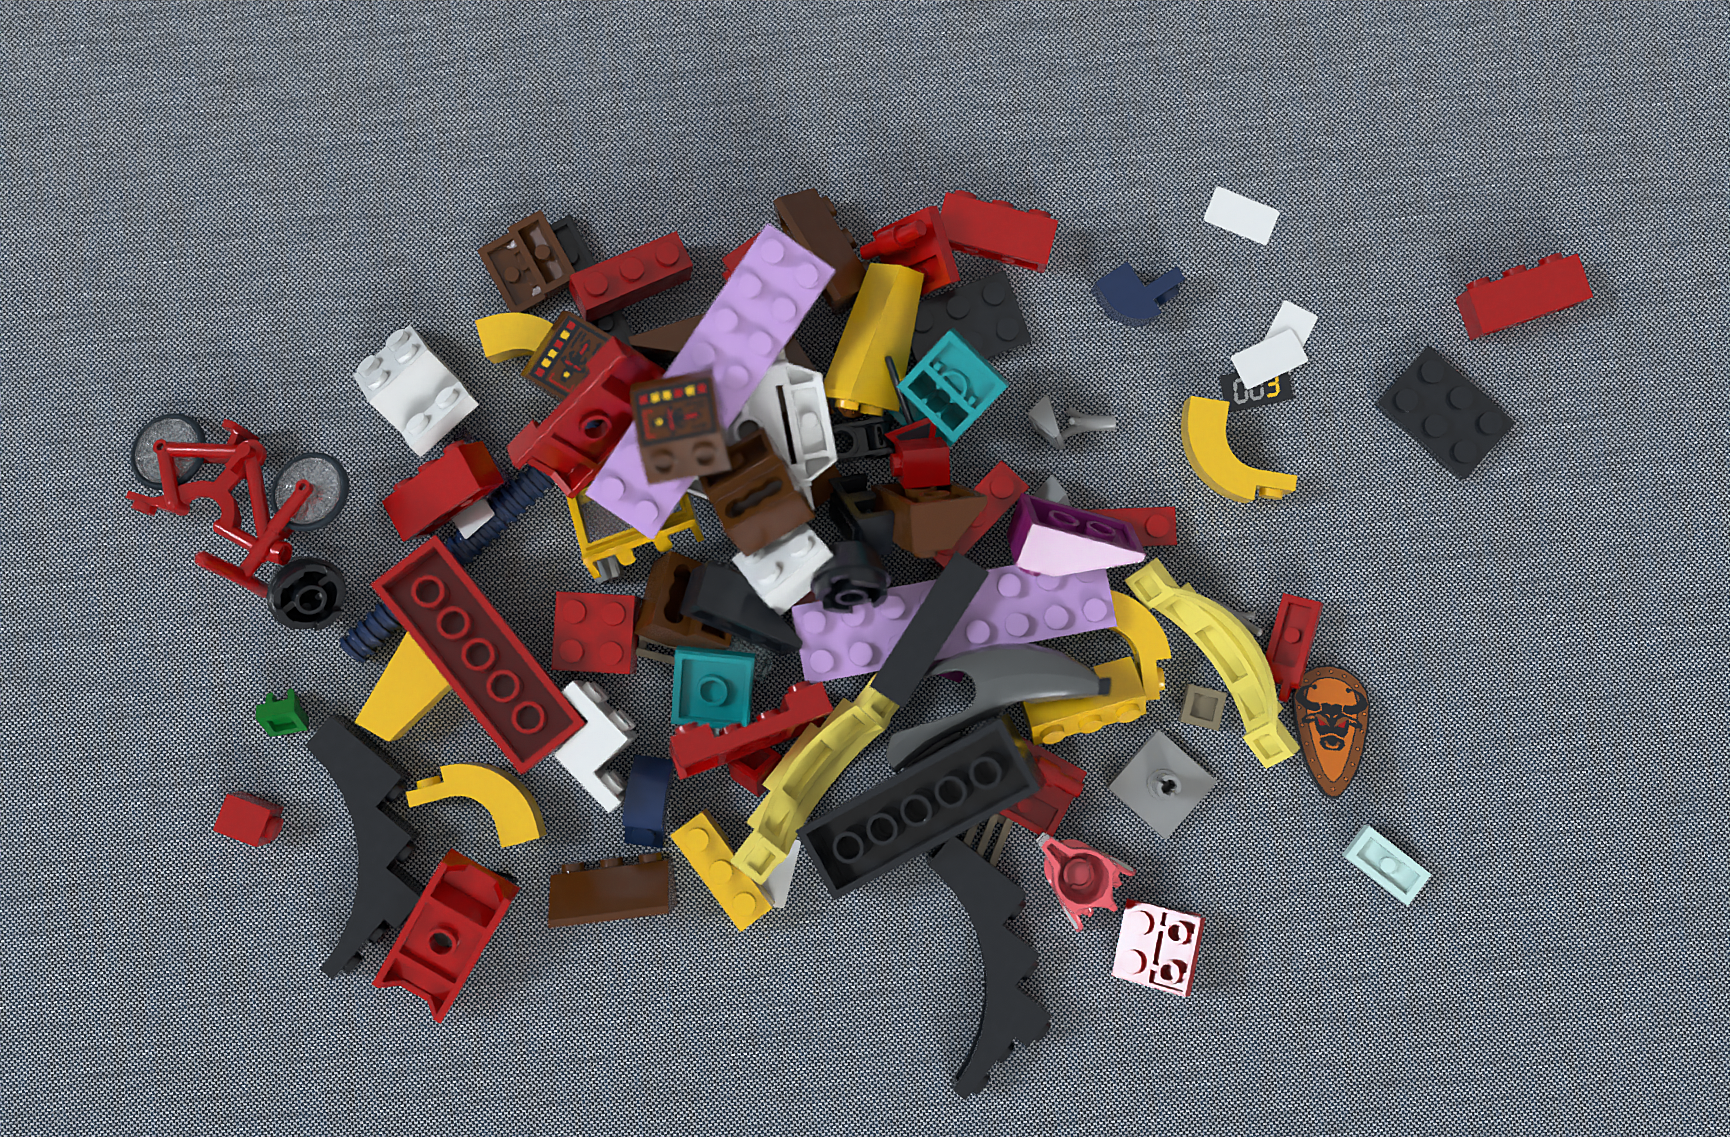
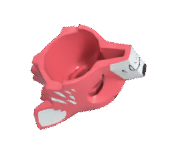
(1081, 876)

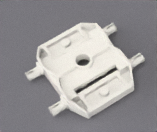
(807, 418)

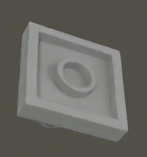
(1161, 784)

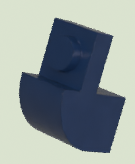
(1131, 302)
(647, 801)

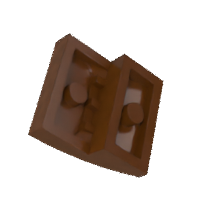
(527, 264)

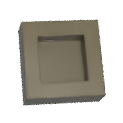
(1202, 707)

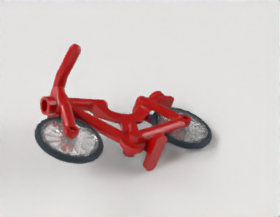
(303, 496)

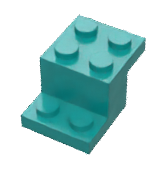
(951, 387)

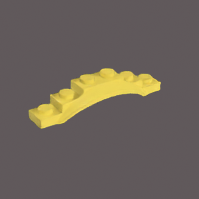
(1231, 652)
(806, 776)

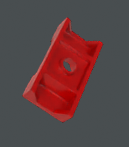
(562, 443)
(698, 751)
(466, 906)

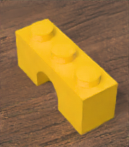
(1061, 718)
(710, 855)

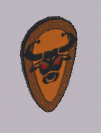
(1331, 726)

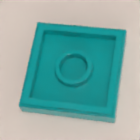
(712, 687)

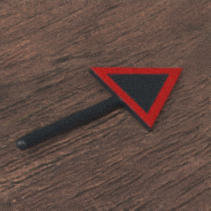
(913, 429)

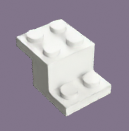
(414, 389)
(785, 567)
(597, 744)

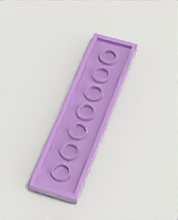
(740, 342)
(1005, 610)

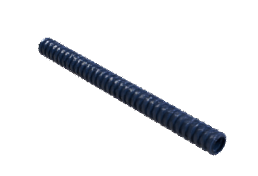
(506, 508)

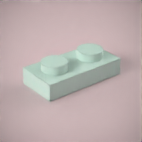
(1386, 864)

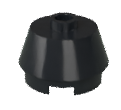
(851, 578)
(306, 593)

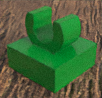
(282, 716)

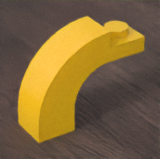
(511, 335)
(1213, 461)
(1145, 639)
(502, 794)

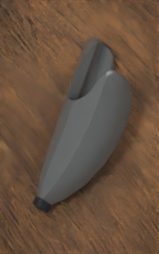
(1001, 678)

